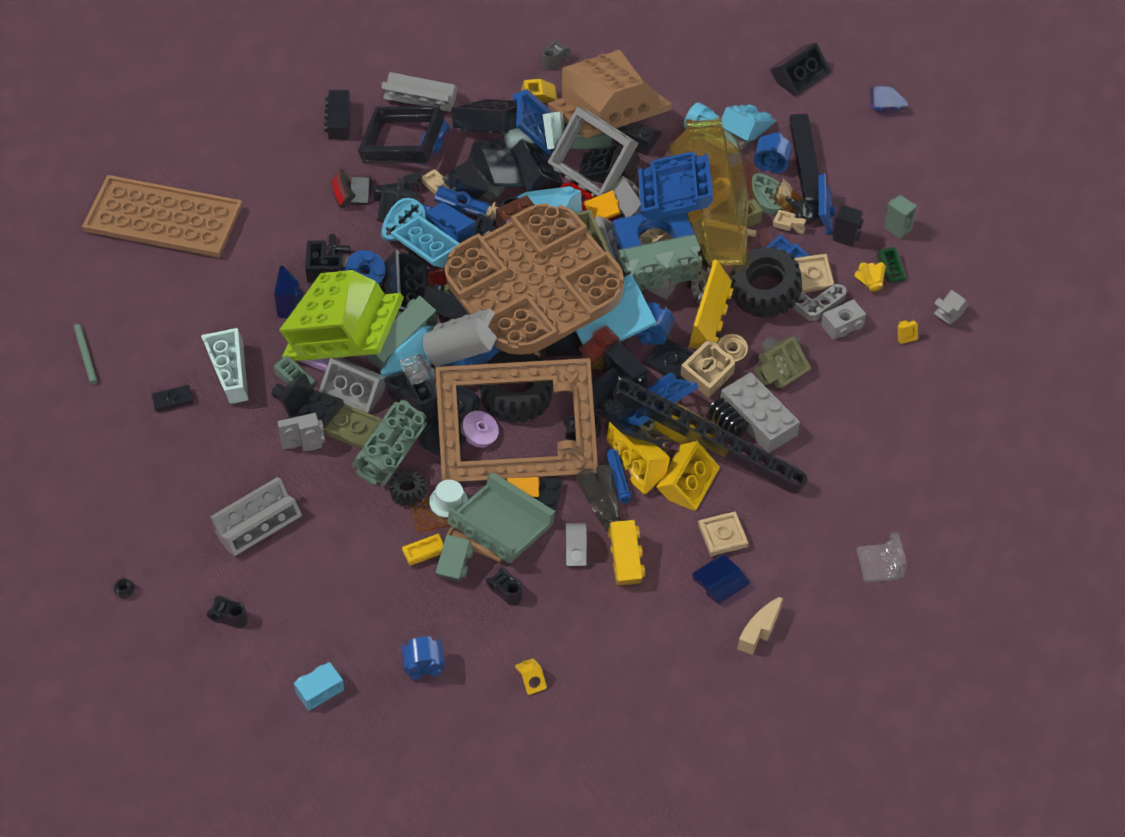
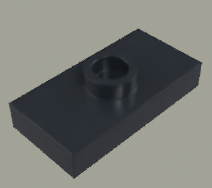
(172, 398)

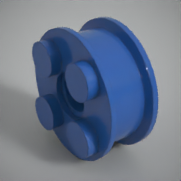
(369, 262)

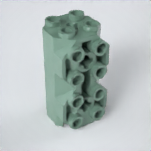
(663, 259)
(389, 443)

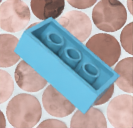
(426, 240)

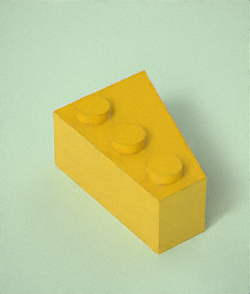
(626, 552)

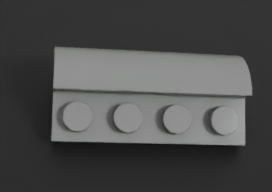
(419, 91)
(459, 338)
(255, 516)

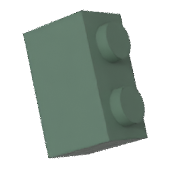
(900, 216)
(454, 558)

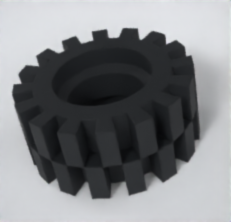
(410, 496)

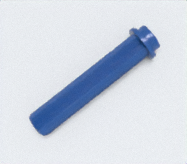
(624, 494)

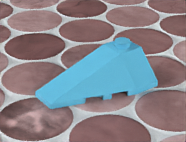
(558, 196)

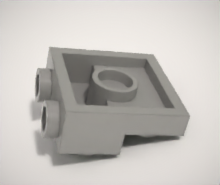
(301, 431)

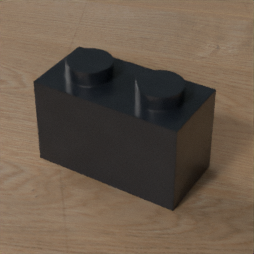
(848, 226)

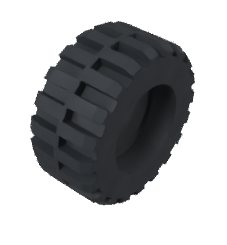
(771, 301)
(519, 405)

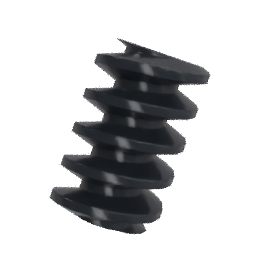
(727, 417)

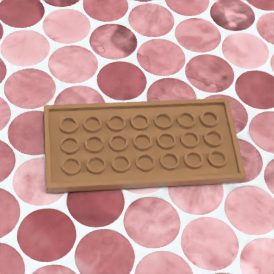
(162, 216)

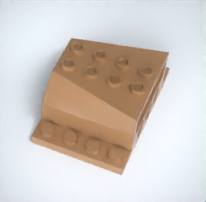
(609, 90)

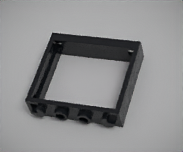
(401, 154)

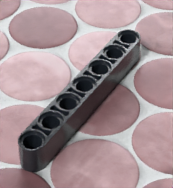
(805, 157)

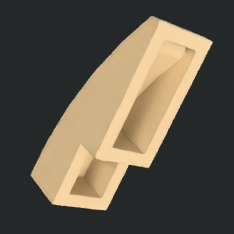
(760, 626)

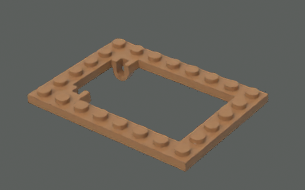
(567, 375)

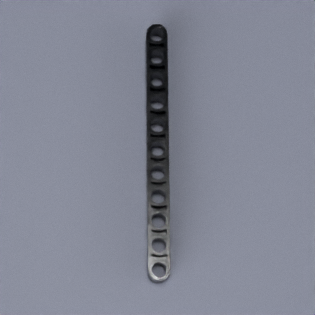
(719, 435)

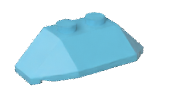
(411, 347)

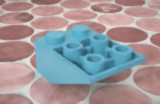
(746, 121)

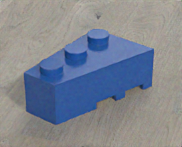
(451, 221)

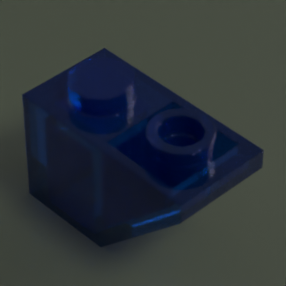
(886, 97)

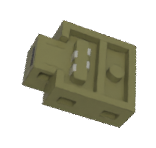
(782, 363)

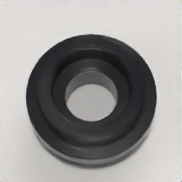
(124, 583)

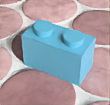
(318, 686)

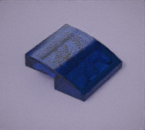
(721, 578)

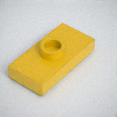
(423, 549)

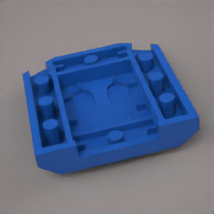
(675, 185)

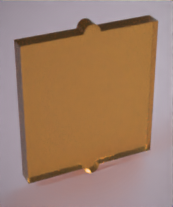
(784, 190)

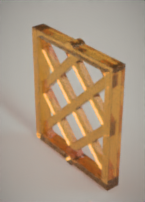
(431, 525)

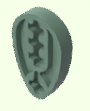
(762, 191)

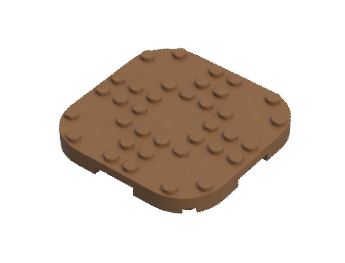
(537, 277)

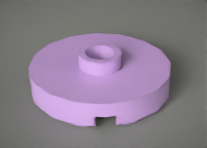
(475, 435)

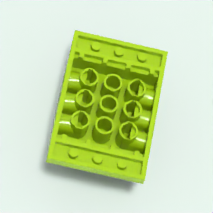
(340, 318)

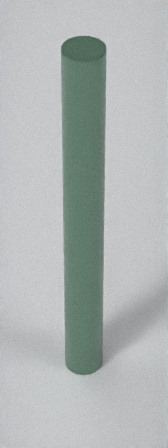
(85, 354)

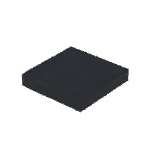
(668, 358)

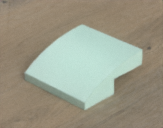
(554, 128)

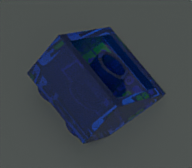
(286, 293)

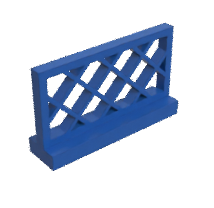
(535, 109)
(668, 388)

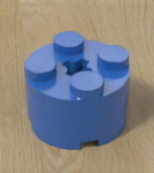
(772, 153)
(658, 333)
(423, 657)

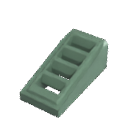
(287, 365)

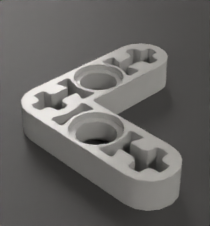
(810, 305)

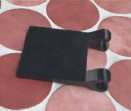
(641, 434)

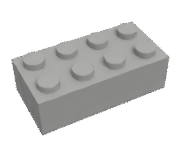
(767, 417)

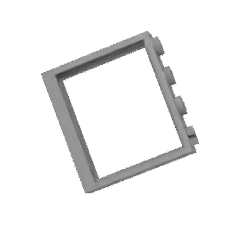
(567, 139)

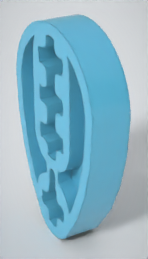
(398, 212)

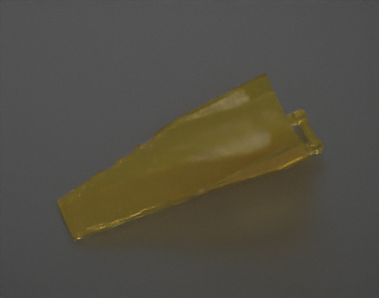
(723, 224)

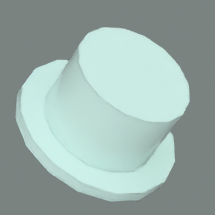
(446, 496)

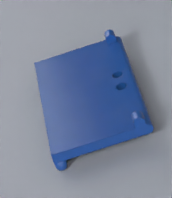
(826, 209)

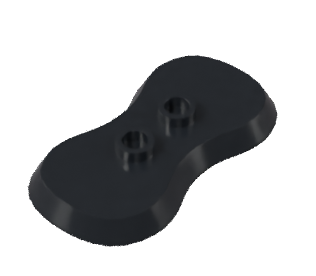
(466, 402)

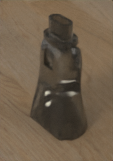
(600, 493)

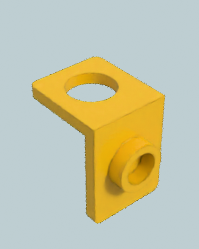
(530, 669)

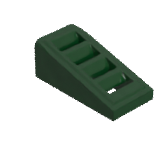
(887, 253)

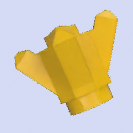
(871, 275)

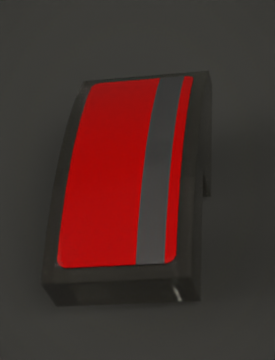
(341, 189)

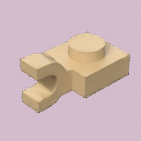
(788, 220)

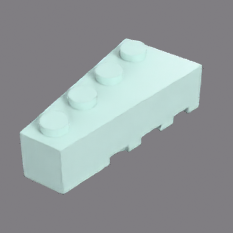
(228, 359)

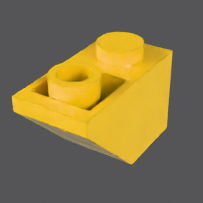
(541, 89)

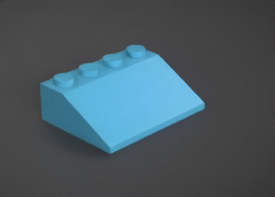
(626, 319)

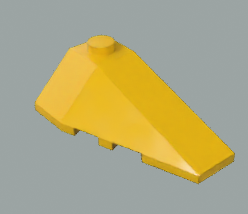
(642, 459)

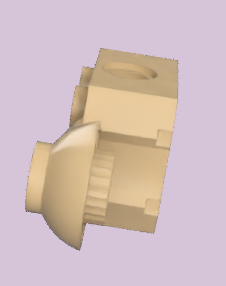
(714, 363)

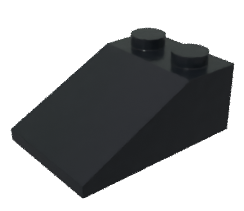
(496, 163)

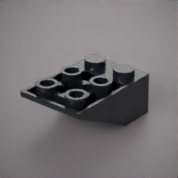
(598, 164)

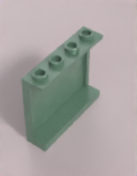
(502, 518)

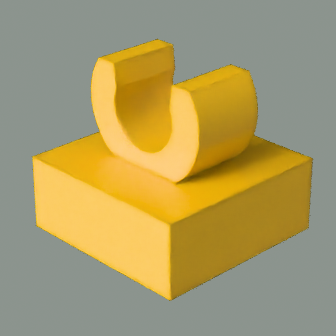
(907, 331)

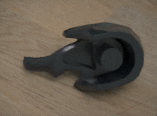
(806, 210)

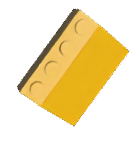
(712, 307)

